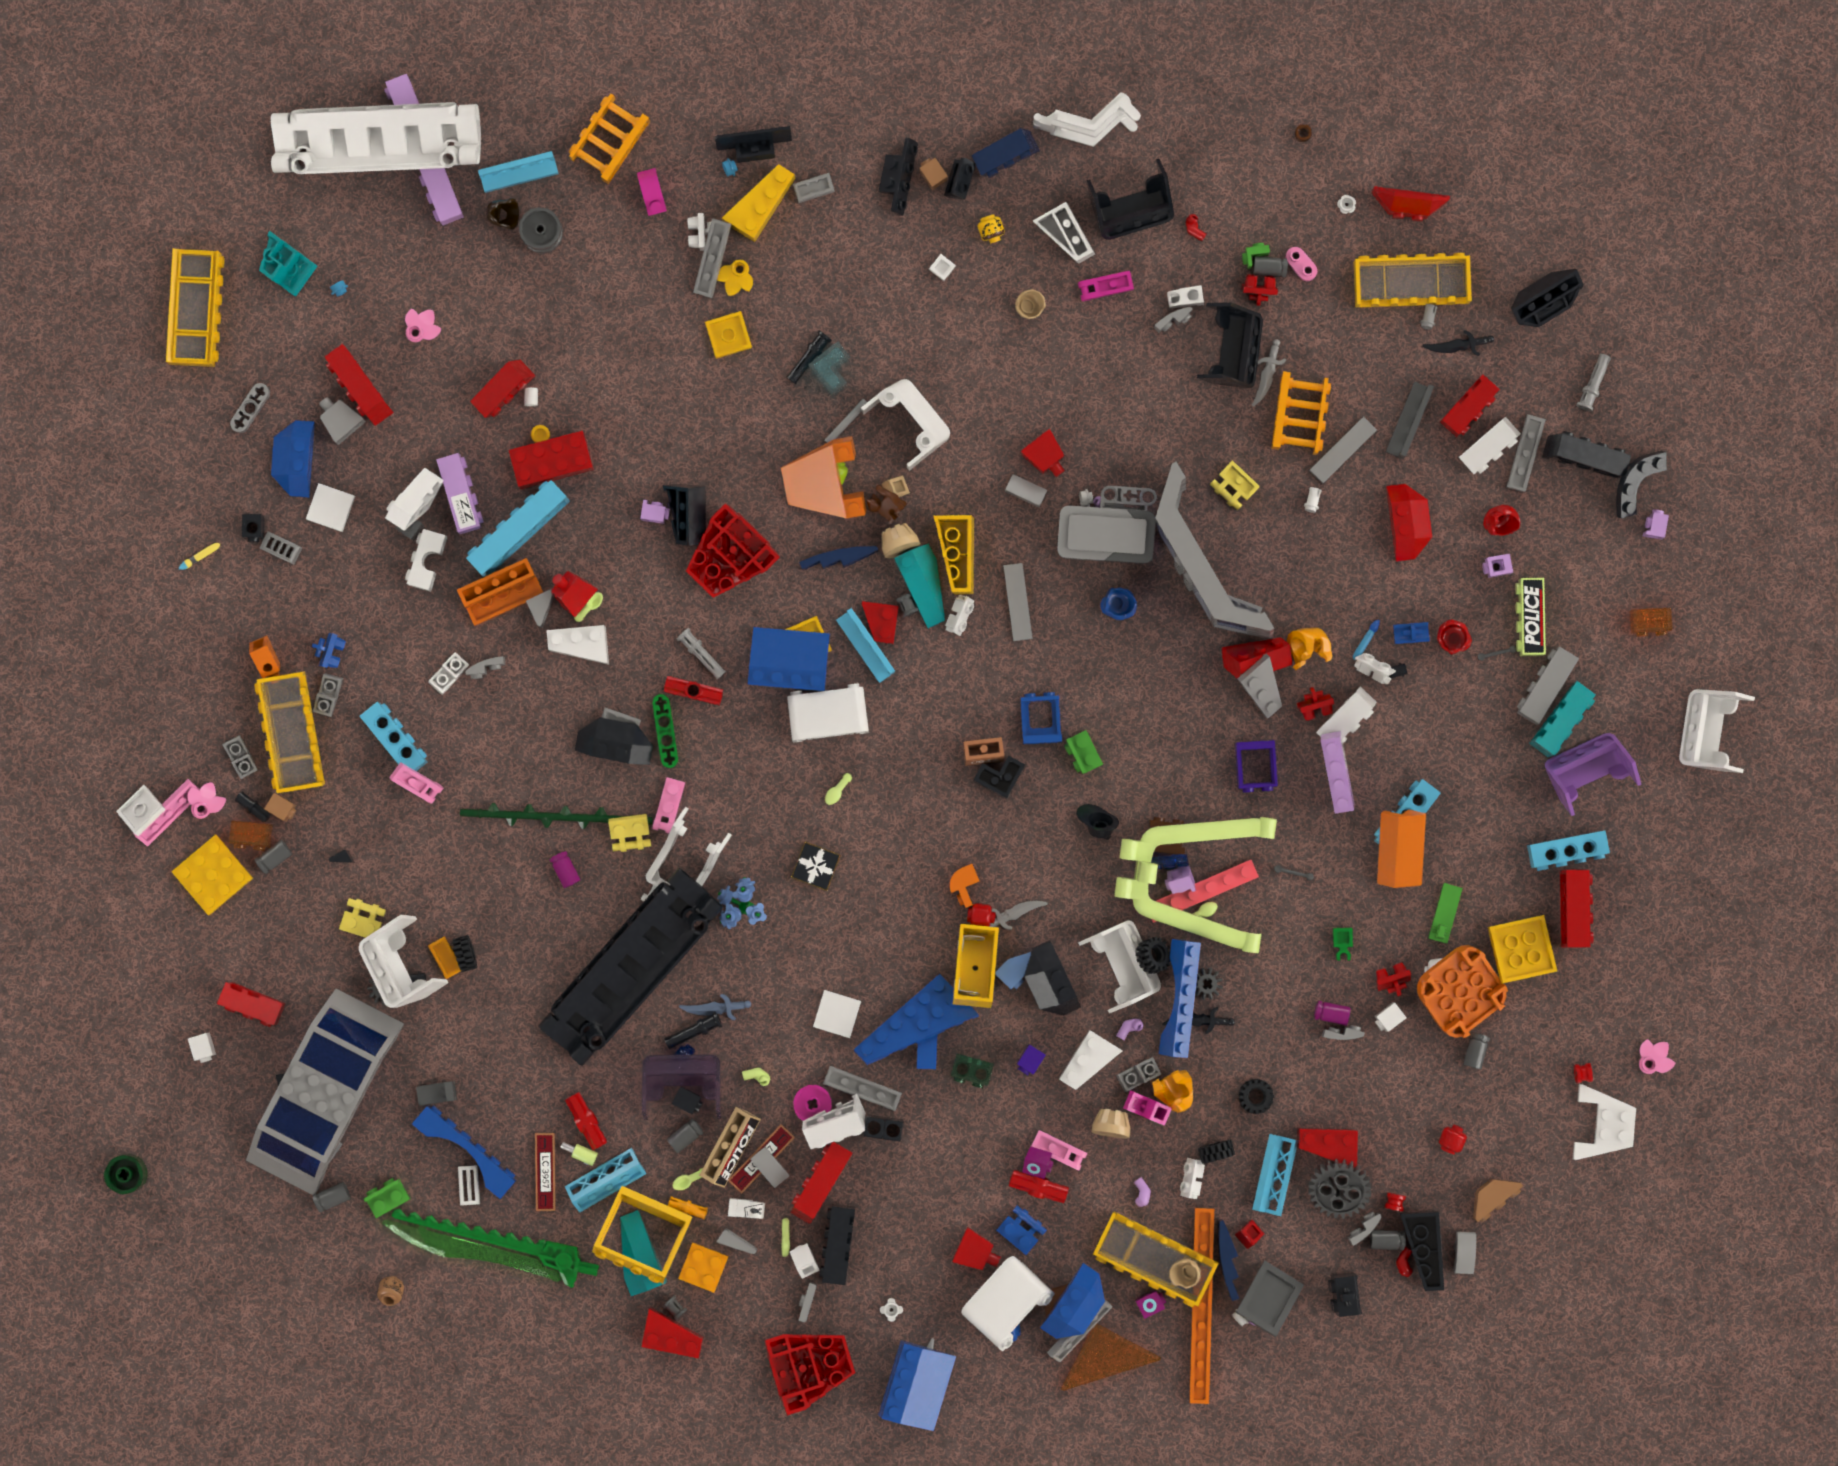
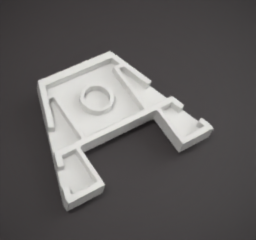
(1613, 1124)

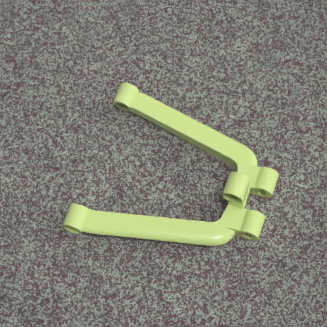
(1146, 873)

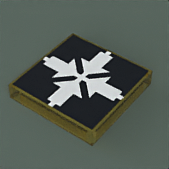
(815, 866)

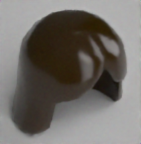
(510, 206)

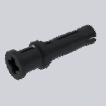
(814, 349)
(701, 1027)

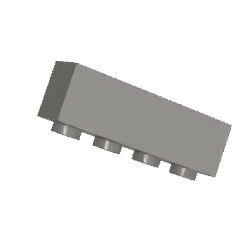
(1547, 685)

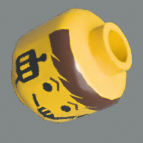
(991, 228)

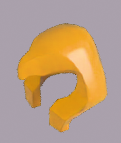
(1306, 641)
(1175, 1090)

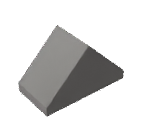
(540, 606)

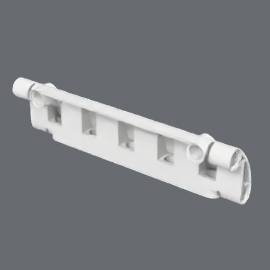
(376, 138)

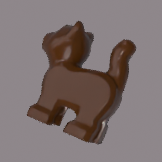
(890, 505)

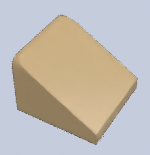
(897, 486)

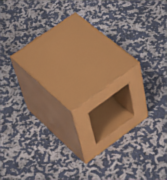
(933, 173)
(281, 807)

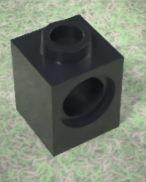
(247, 521)
(687, 1100)

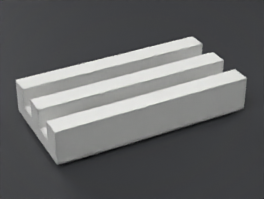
(469, 1190)

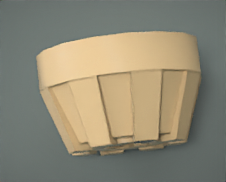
(898, 540)
(1111, 1124)

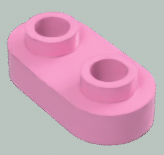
(1301, 263)

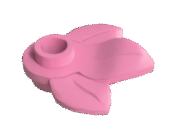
(422, 323)
(205, 797)
(1657, 1055)

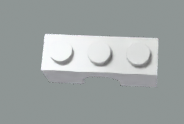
(428, 543)

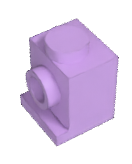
(654, 512)
(1656, 525)
(1504, 563)
(1180, 880)

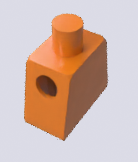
(263, 653)

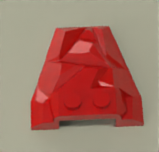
(729, 553)
(807, 1367)

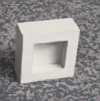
(942, 267)

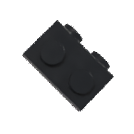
(959, 179)

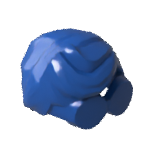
(1119, 603)

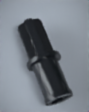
(252, 807)

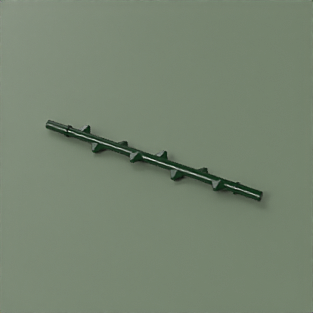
(546, 817)

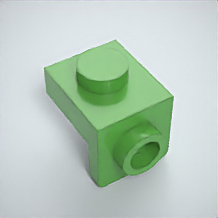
(1258, 249)

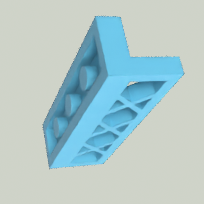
(518, 171)
(865, 645)
(1269, 1171)
(606, 1183)

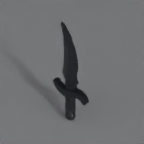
(1459, 344)
(1199, 1020)

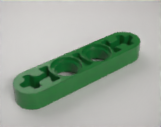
(662, 731)

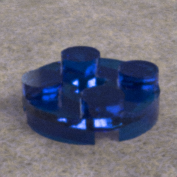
(1170, 862)

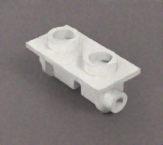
(963, 607)
(1366, 664)
(1190, 1187)

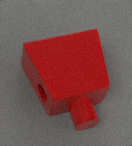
(1045, 454)
(572, 592)
(975, 1251)

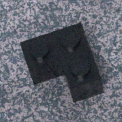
(1002, 781)

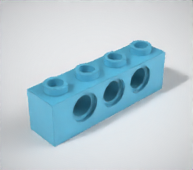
(371, 719)
(1425, 791)
(1597, 840)

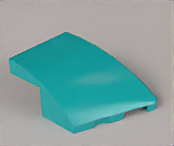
(286, 265)

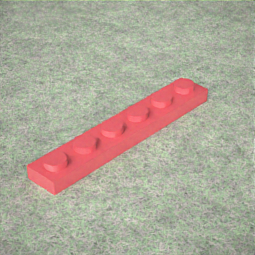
(1212, 886)

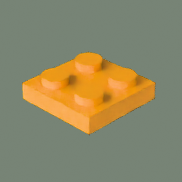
(703, 1267)

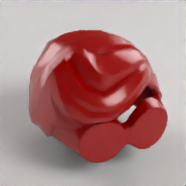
(1501, 520)
(1454, 636)

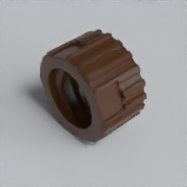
(1300, 138)

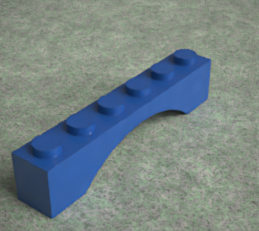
(1185, 962)
(434, 1125)

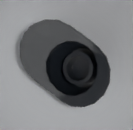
(1098, 821)

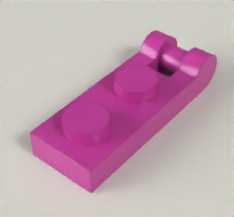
(1106, 285)

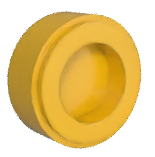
(540, 433)

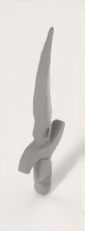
(1267, 373)
(1015, 912)

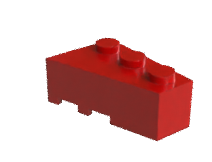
(1470, 406)

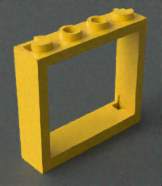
(654, 1208)

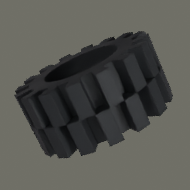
(465, 953)
(1145, 956)
(1267, 1096)
(1216, 1151)

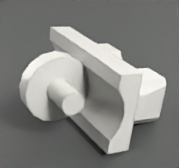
(698, 222)

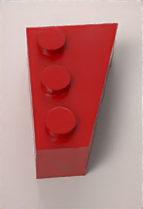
(502, 388)
(1242, 656)
(251, 1004)
(1330, 1143)
(669, 1336)

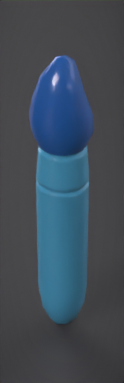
(1366, 639)

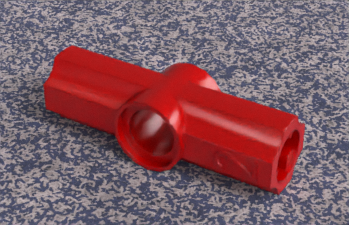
(681, 687)
(586, 1121)
(1038, 1187)

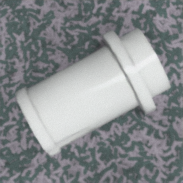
(1313, 499)

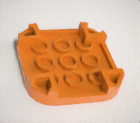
(1461, 991)

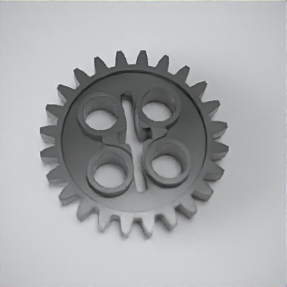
(1339, 1188)

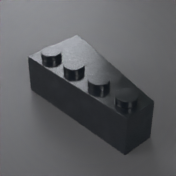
(1587, 454)
(1425, 1242)
(838, 1244)

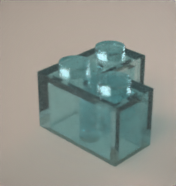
(826, 367)

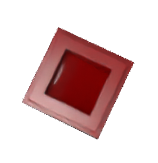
(1249, 1234)

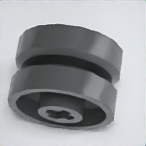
(546, 240)

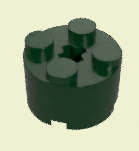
(117, 1166)

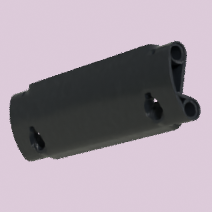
(630, 966)

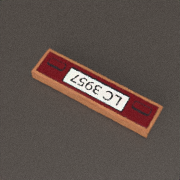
(545, 1171)
(748, 1171)

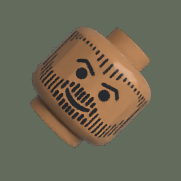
(390, 1291)

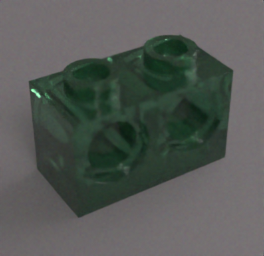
(973, 1065)

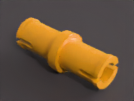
(688, 1207)

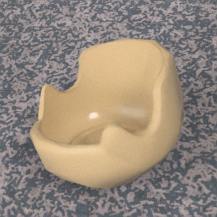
(1030, 304)
(1185, 1273)

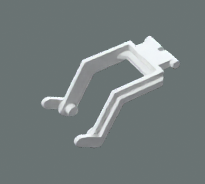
(1086, 130)
(678, 829)

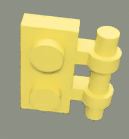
(1239, 481)
(629, 827)
(358, 924)

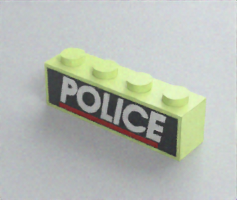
(1531, 617)

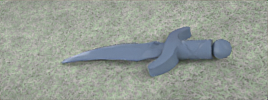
(708, 1009)

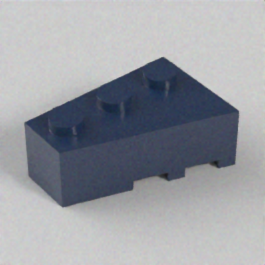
(1005, 152)

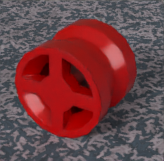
(1583, 1073)
(1395, 1202)

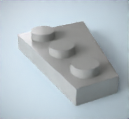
(1262, 686)

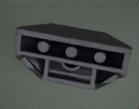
(1547, 298)
(615, 741)
(1049, 981)

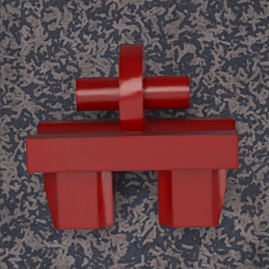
(1251, 287)
(1314, 701)
(1395, 982)

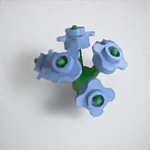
(744, 894)

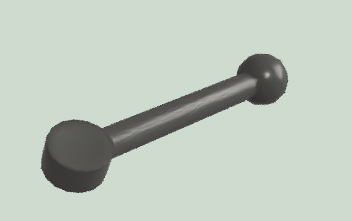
(1481, 656)
(1278, 869)

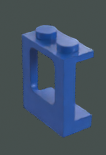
(1041, 735)

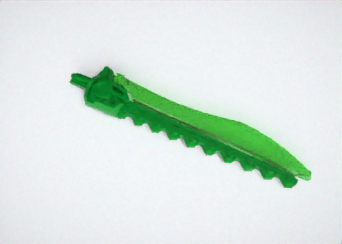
(552, 1254)

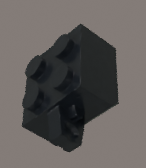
(1345, 1294)

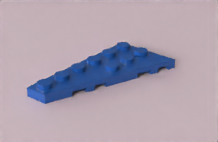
(919, 1019)

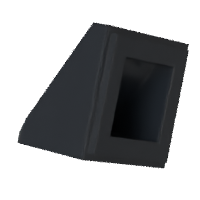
(343, 856)

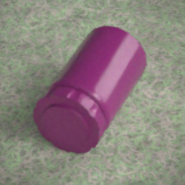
(565, 869)
(1332, 1013)

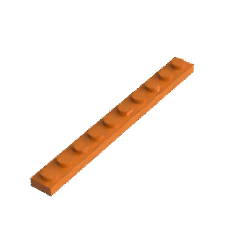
(1202, 1314)

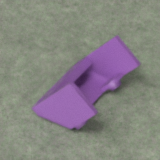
(1587, 764)

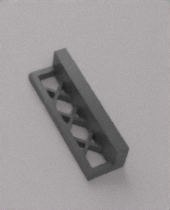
(1409, 420)

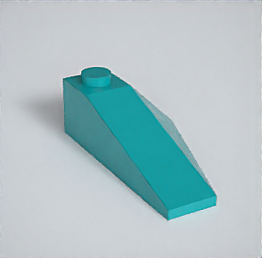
(921, 576)
(638, 1246)

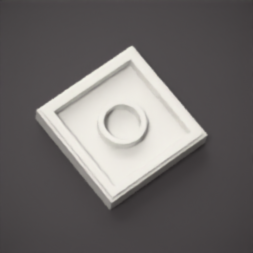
(330, 507)
(140, 810)
(837, 1013)

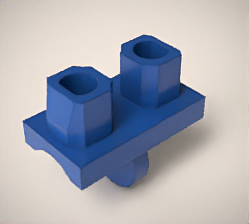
(1411, 633)
(327, 659)

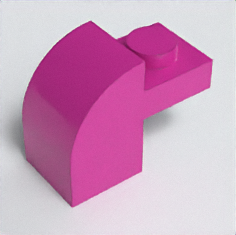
(651, 191)
(1147, 1108)

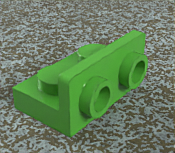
(1083, 752)
(387, 1198)

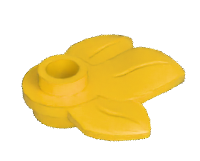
(733, 280)

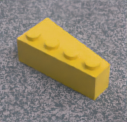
(757, 206)
(957, 546)

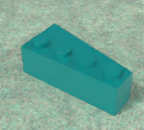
(1562, 719)

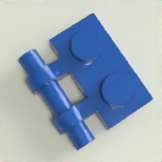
(1017, 1234)

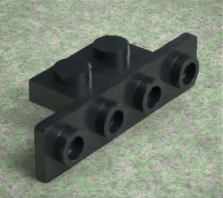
(754, 144)
(897, 175)

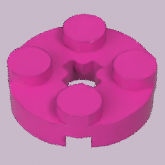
(809, 1093)

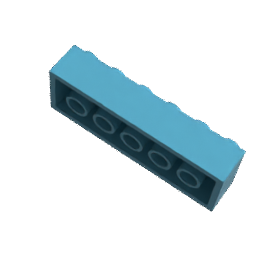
(518, 528)

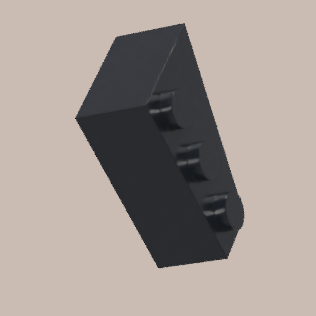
(688, 512)

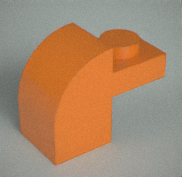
(960, 880)

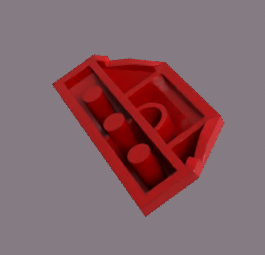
(1409, 203)
(1408, 521)

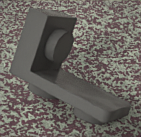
(436, 1093)

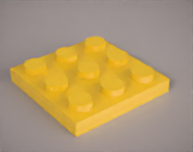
(212, 874)
(1522, 949)

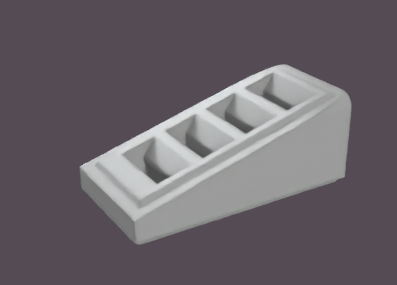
(294, 554)
(734, 1241)

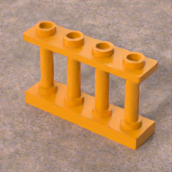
(617, 155)
(1285, 401)

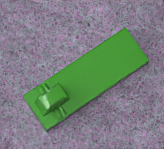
(1445, 913)

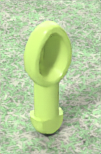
(592, 604)
(834, 793)
(1206, 909)
(684, 1181)
(785, 1237)

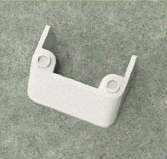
(934, 428)
(1704, 729)
(1120, 947)
(387, 968)

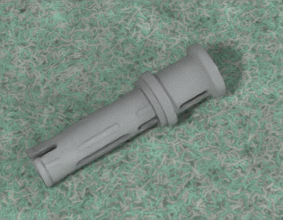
(1591, 391)
(694, 646)

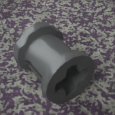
(907, 605)
(674, 1308)

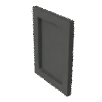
(1269, 1298)

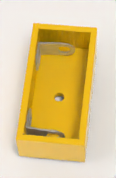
(975, 948)

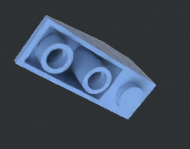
(1013, 970)

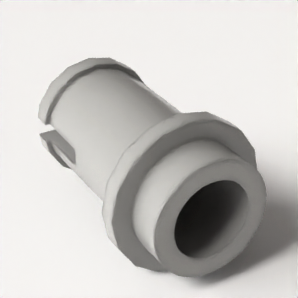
(1428, 317)

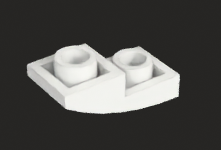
(448, 673)

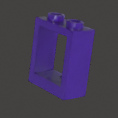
(1256, 745)

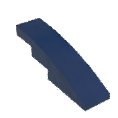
(846, 555)
(1226, 1254)

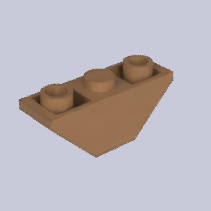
(1493, 1196)

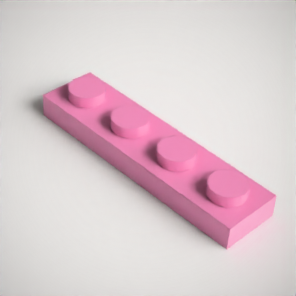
(174, 807)

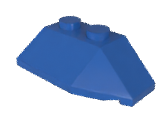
(293, 458)
(1076, 1305)

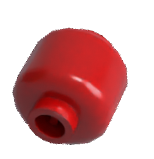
(981, 915)
(1452, 1139)

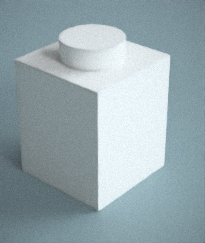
(1389, 1017)
(202, 1047)
(804, 1260)

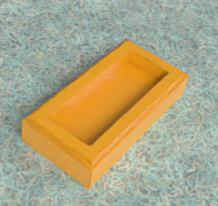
(445, 957)

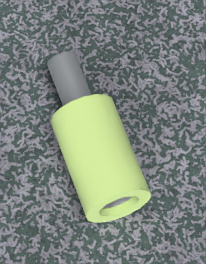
(581, 1153)

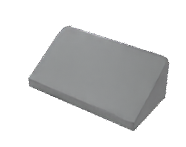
(1026, 490)

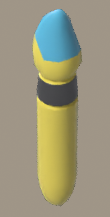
(200, 555)

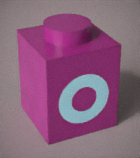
(1038, 1162)
(1151, 1303)

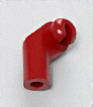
(1192, 227)
(1402, 1263)

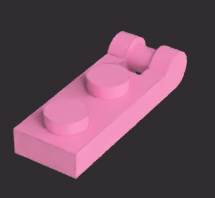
(416, 782)
(669, 804)
(1059, 1149)

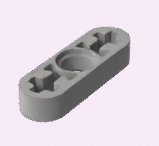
(237, 417)

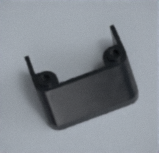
(1136, 210)
(1238, 348)

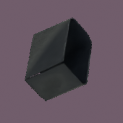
(884, 1125)

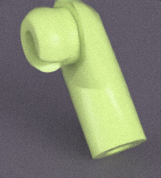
(758, 1074)

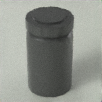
(1270, 266)
(273, 856)
(1476, 1051)
(685, 1135)
(331, 1197)
(1387, 1240)

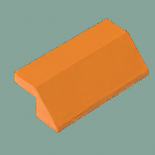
(500, 592)
(1401, 849)

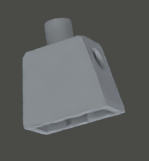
(339, 419)

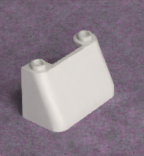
(827, 713)
(1006, 1301)

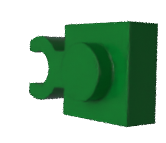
(1343, 939)

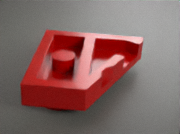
(881, 620)

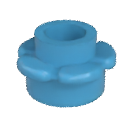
(729, 167)
(339, 288)

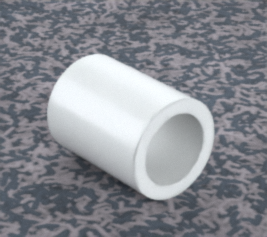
(530, 396)

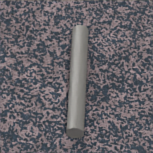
(846, 421)

